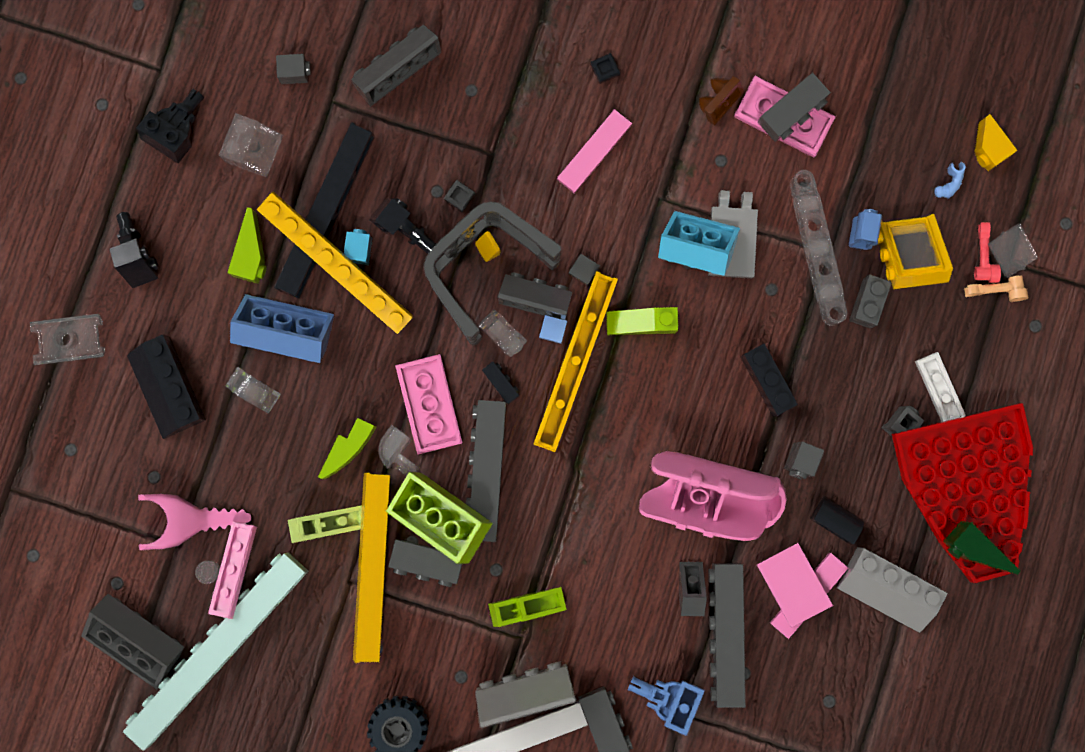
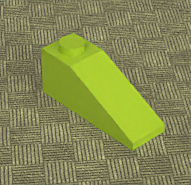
(248, 254)
(643, 321)

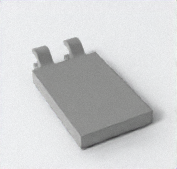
(745, 218)

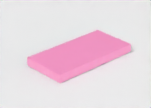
(763, 95)
(428, 404)

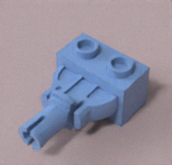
(675, 702)

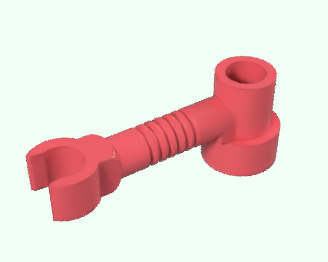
(986, 271)

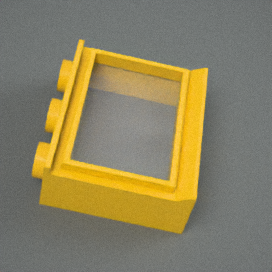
(914, 252)

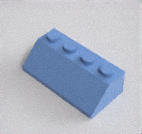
(281, 328)

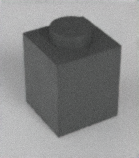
(293, 68)

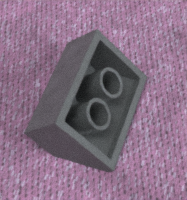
(534, 296)

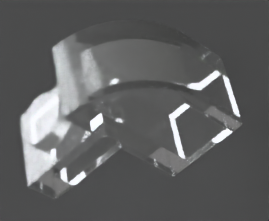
(502, 333)
(252, 390)
(391, 450)

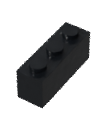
(768, 380)

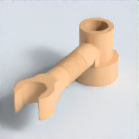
(1014, 288)

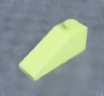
(325, 524)

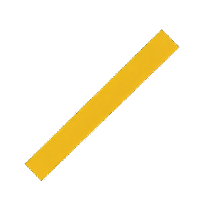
(575, 362)
(371, 568)

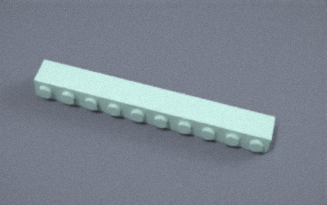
(215, 651)

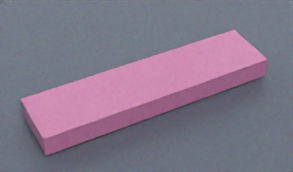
(594, 151)
(232, 570)
(828, 574)

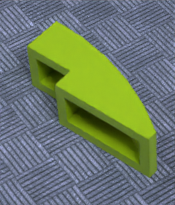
(348, 448)
(527, 607)

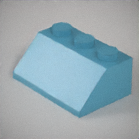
(698, 243)

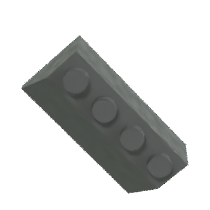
(397, 64)
(131, 640)

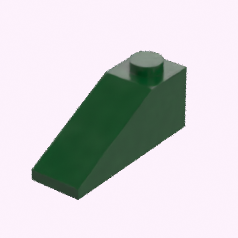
(972, 545)

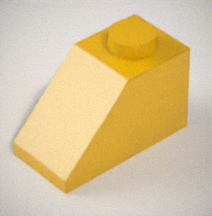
(992, 144)

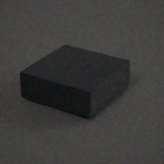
(605, 68)

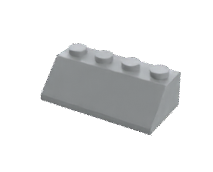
(891, 590)

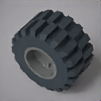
(398, 726)

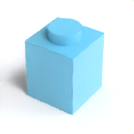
(358, 246)

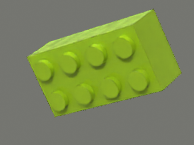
(439, 517)

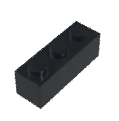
(501, 382)

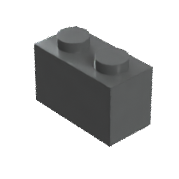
(870, 301)
(803, 460)

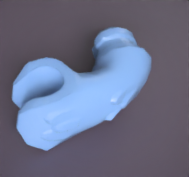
(950, 188)

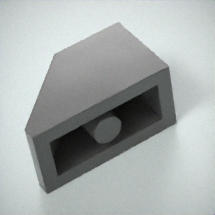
(692, 589)

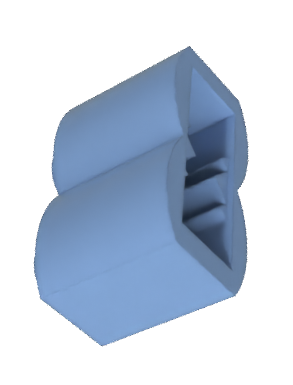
(865, 229)

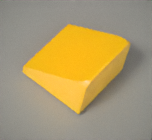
(487, 246)

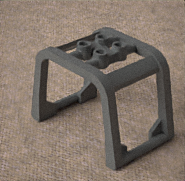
(464, 234)

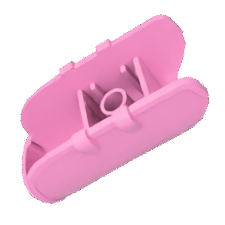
(713, 497)

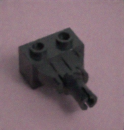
(171, 127)
(393, 217)
(130, 257)

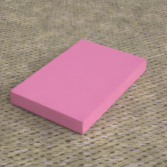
(794, 585)

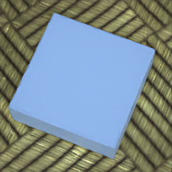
(553, 329)

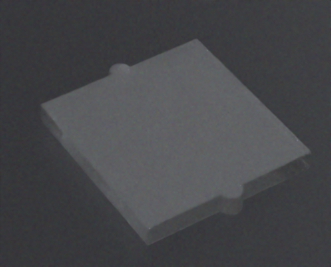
(1013, 250)

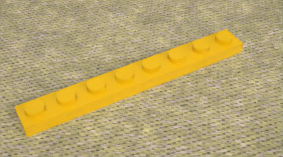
(334, 262)

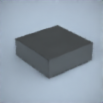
(459, 196)
(584, 269)

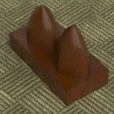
(727, 94)

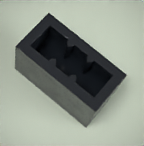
(837, 520)

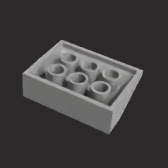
(524, 694)

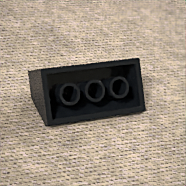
(165, 386)

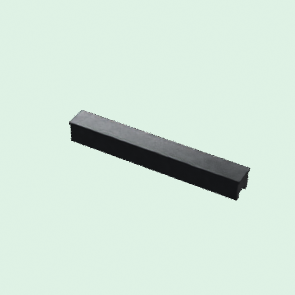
(327, 206)

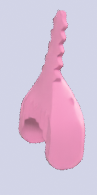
(186, 520)

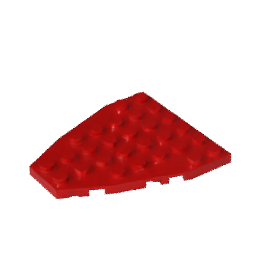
(971, 473)

